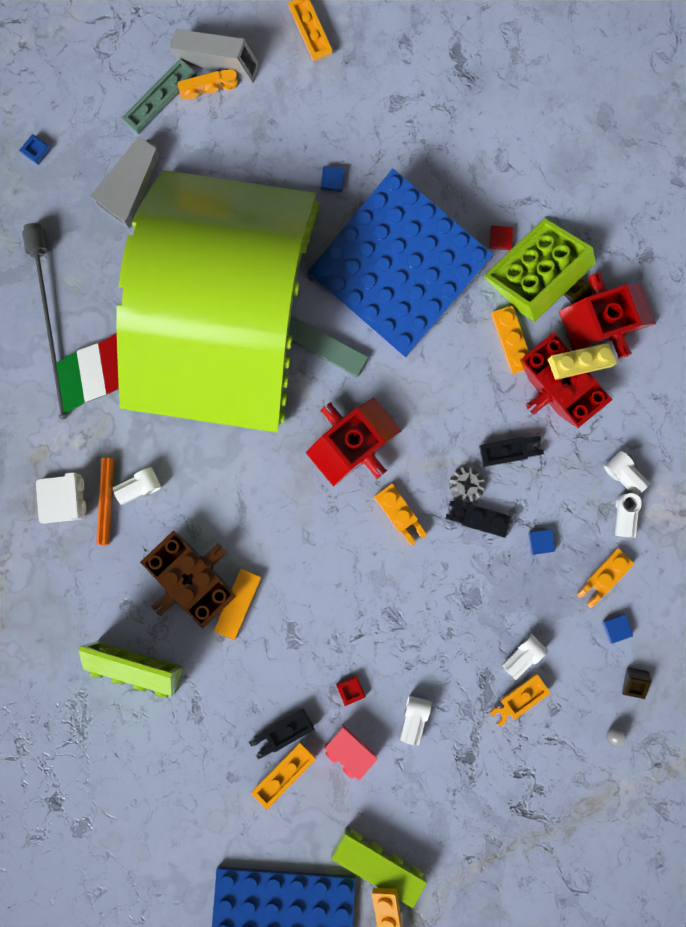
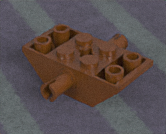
(169, 566)

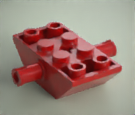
(589, 319)
(573, 401)
(337, 457)

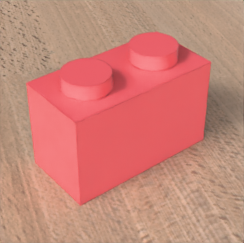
(350, 753)

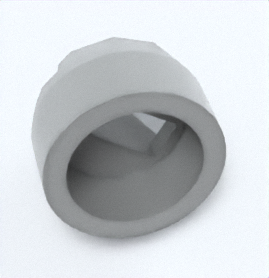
(616, 736)

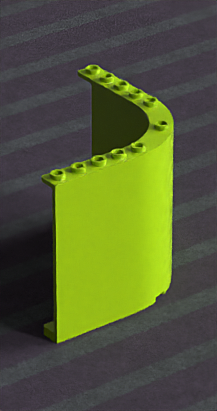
(211, 299)

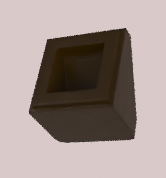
(578, 291)
(636, 683)

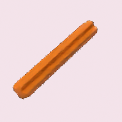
(105, 501)

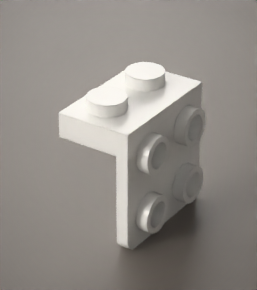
(60, 498)

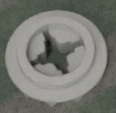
(458, 490)

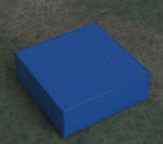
(35, 149)
(332, 178)
(541, 542)
(617, 628)

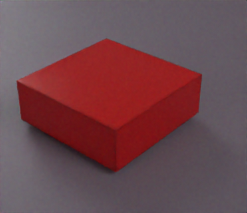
(501, 237)
(350, 690)

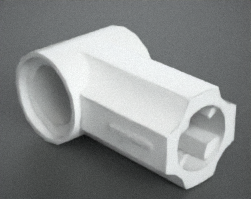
(622, 468)
(141, 484)
(627, 518)
(529, 652)
(416, 713)

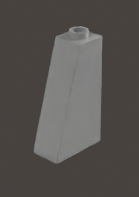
(215, 53)
(127, 182)

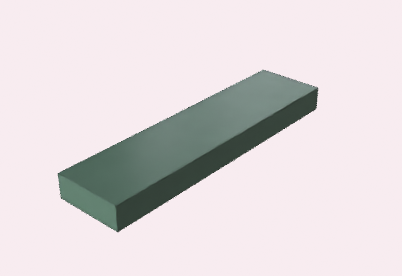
(158, 97)
(326, 347)

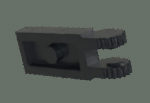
(508, 451)
(481, 519)
(284, 733)

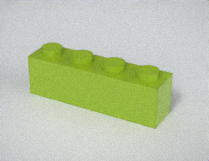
(379, 867)

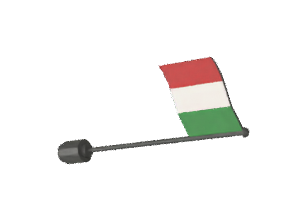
(86, 372)

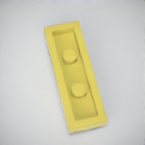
(582, 361)

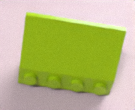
(541, 269)
(130, 667)

